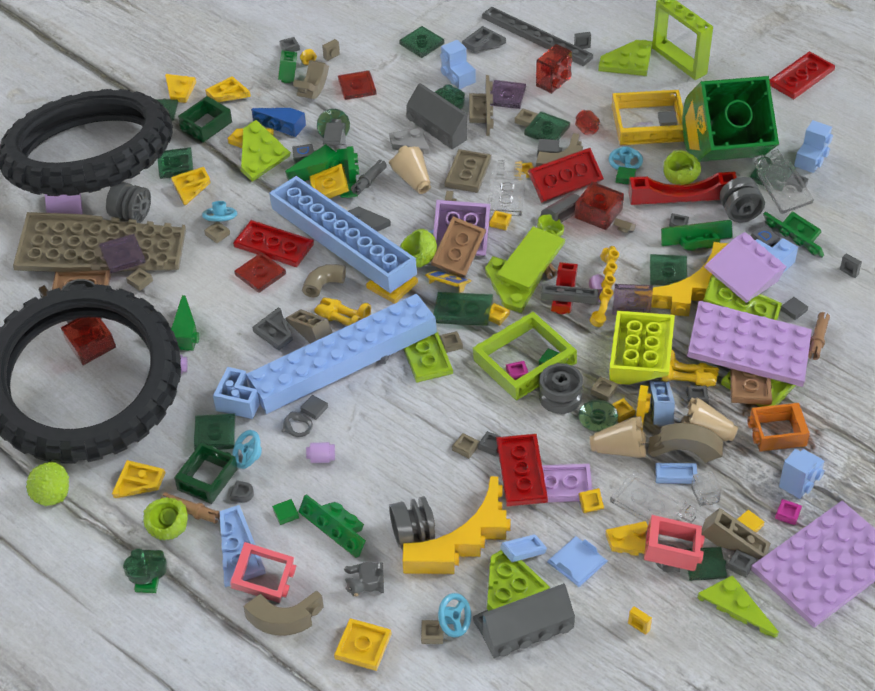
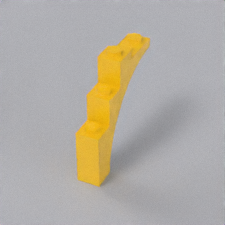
(679, 294)
(443, 553)

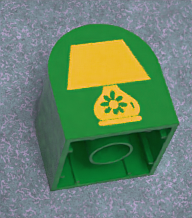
(730, 119)

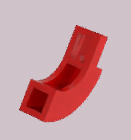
(565, 277)

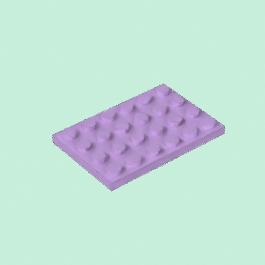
(750, 343)
(822, 564)

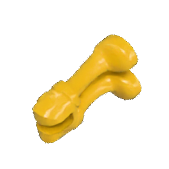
(331, 308)
(700, 374)

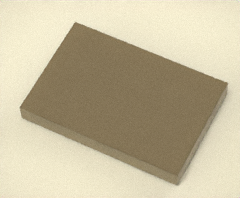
(468, 171)

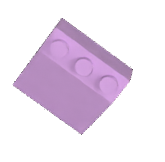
(473, 213)
(746, 267)

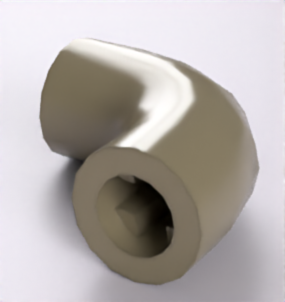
(321, 276)

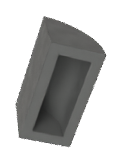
(563, 208)

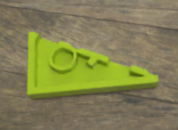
(734, 600)

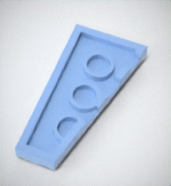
(234, 534)

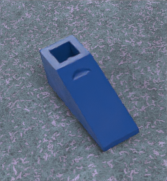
(280, 119)

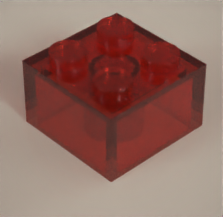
(553, 68)
(599, 205)
(88, 338)

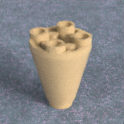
(411, 167)
(706, 416)
(621, 439)

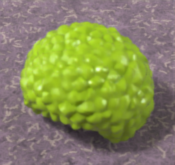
(681, 168)
(420, 245)
(48, 484)
(165, 518)

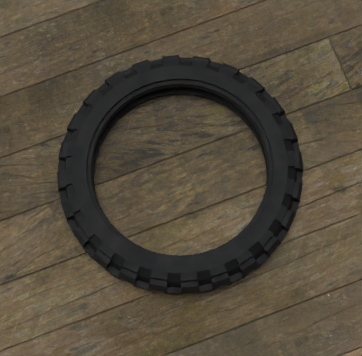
(94, 172)
(124, 428)

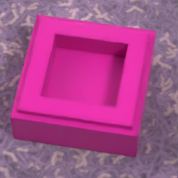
(516, 369)
(788, 512)

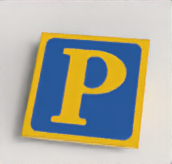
(448, 278)

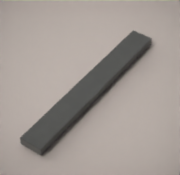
(534, 34)

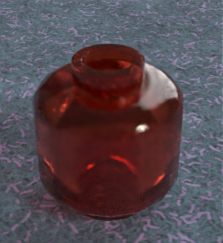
(587, 122)

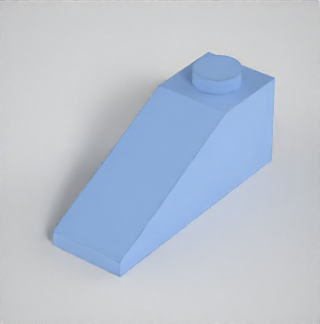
(661, 403)

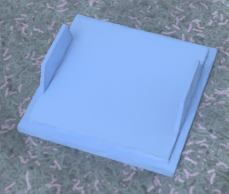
(577, 561)

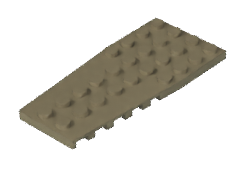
(72, 243)

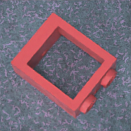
(670, 555)
(250, 588)

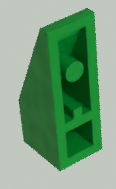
(287, 66)
(314, 163)
(185, 327)

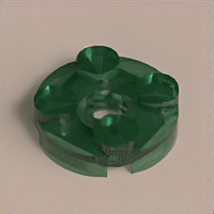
(452, 95)
(154, 564)

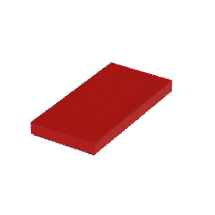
(801, 75)
(565, 175)
(274, 243)
(521, 470)

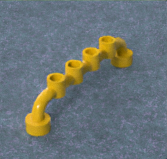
(609, 256)

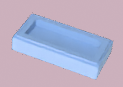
(675, 473)
(523, 548)

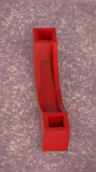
(648, 191)

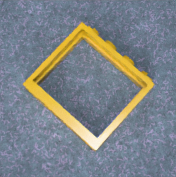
(650, 134)

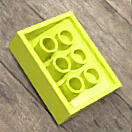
(641, 347)

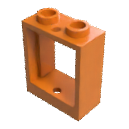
(779, 413)

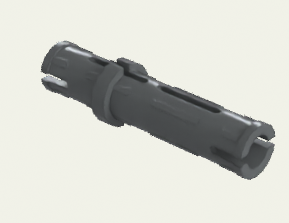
(366, 179)

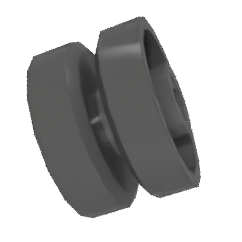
(742, 199)
(560, 388)

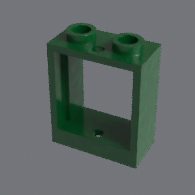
(207, 105)
(199, 489)

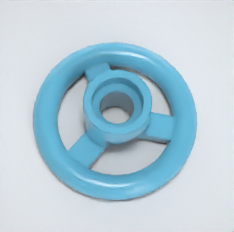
(625, 155)
(220, 212)
(251, 450)
(452, 615)

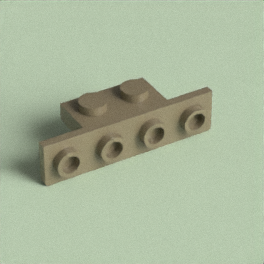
(480, 107)

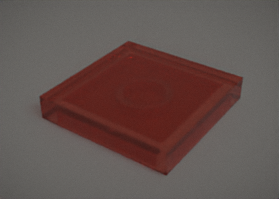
(357, 85)
(260, 272)

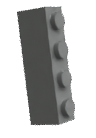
(437, 116)
(528, 621)

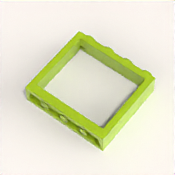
(694, 67)
(531, 380)

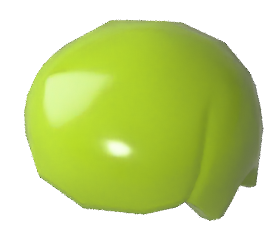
(547, 224)

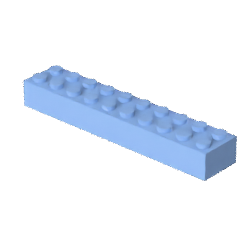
(343, 234)
(342, 353)

